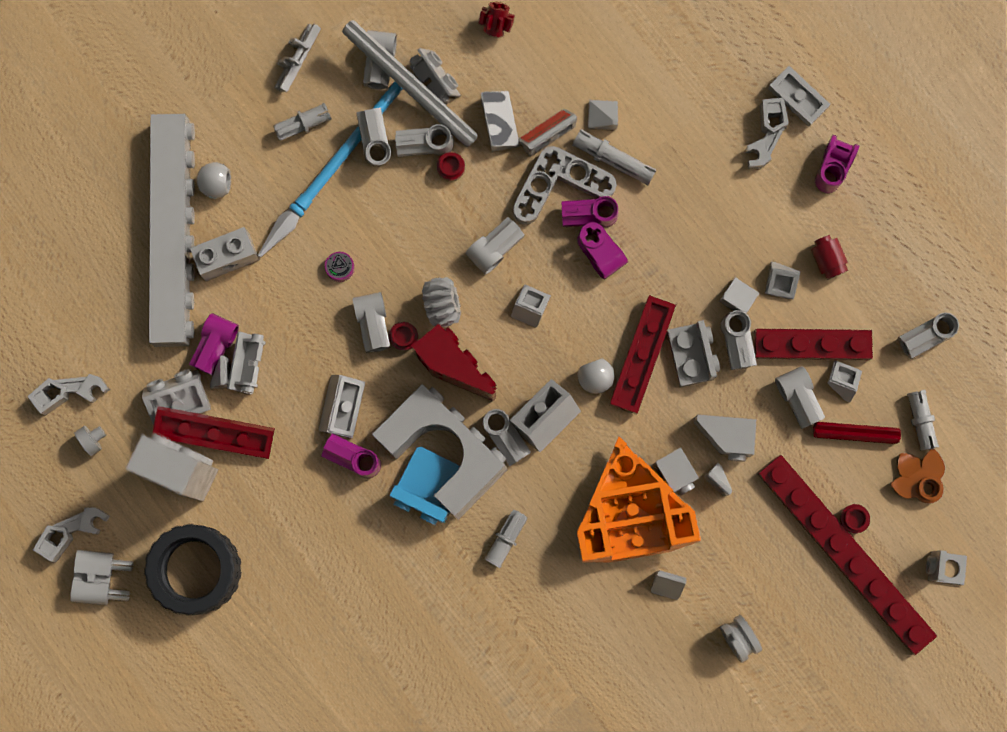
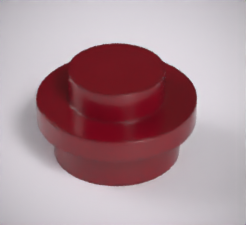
(450, 166)
(403, 336)
(855, 518)

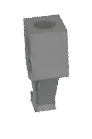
(763, 148)
(81, 386)
(81, 522)

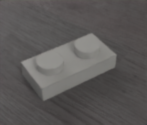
(799, 96)

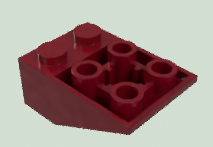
(446, 361)

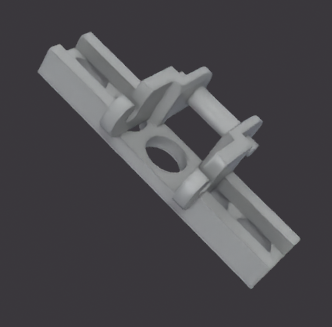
(292, 65)

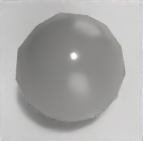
(214, 180)
(596, 376)

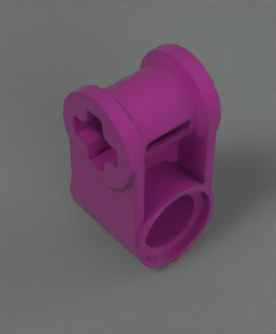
(836, 160)
(603, 253)

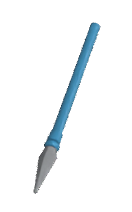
(288, 220)

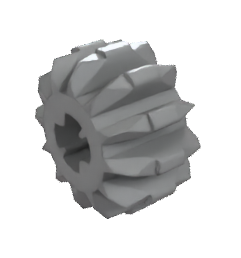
(441, 302)

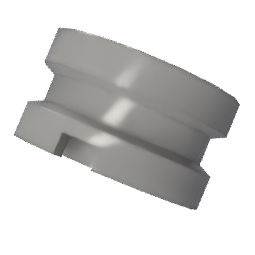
(741, 638)

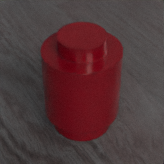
(829, 257)

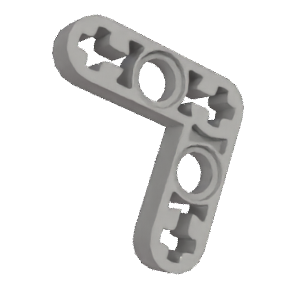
(560, 172)

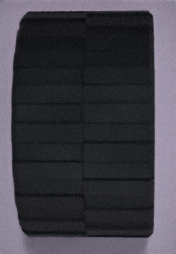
(158, 560)

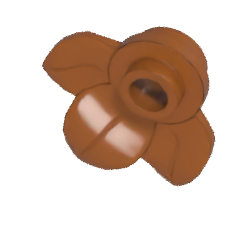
(917, 473)

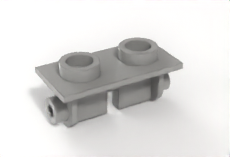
(428, 67)
(245, 362)

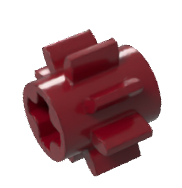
(496, 19)

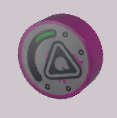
(339, 266)

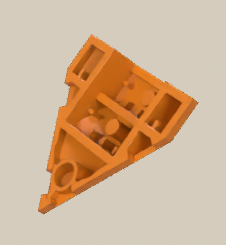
(634, 513)

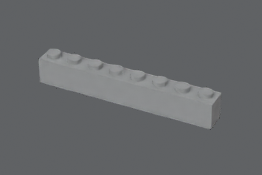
(170, 230)

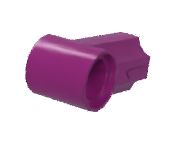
(581, 212)
(216, 337)
(349, 456)

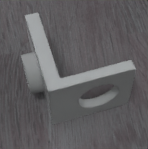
(936, 567)

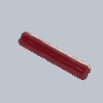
(857, 432)

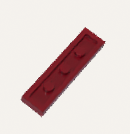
(813, 344)
(642, 354)
(213, 432)

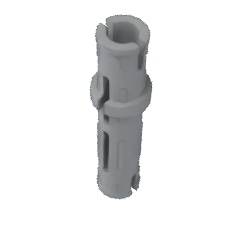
(603, 151)

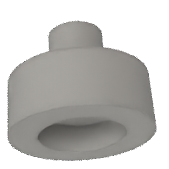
(89, 439)

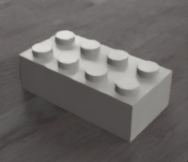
(173, 466)

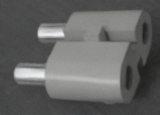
(93, 578)

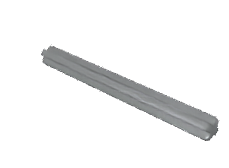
(409, 83)

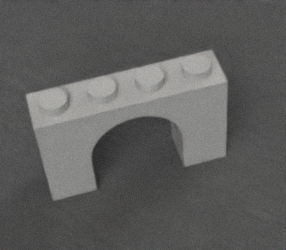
(426, 413)

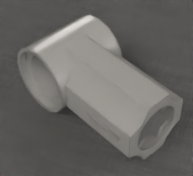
(374, 76)
(373, 133)
(420, 141)
(489, 250)
(371, 316)
(927, 335)
(739, 344)
(797, 390)
(507, 439)

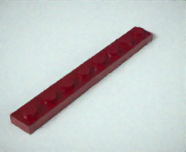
(847, 555)

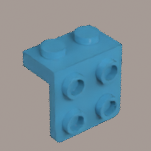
(420, 483)

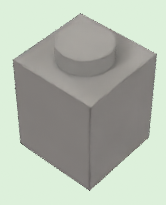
(677, 471)

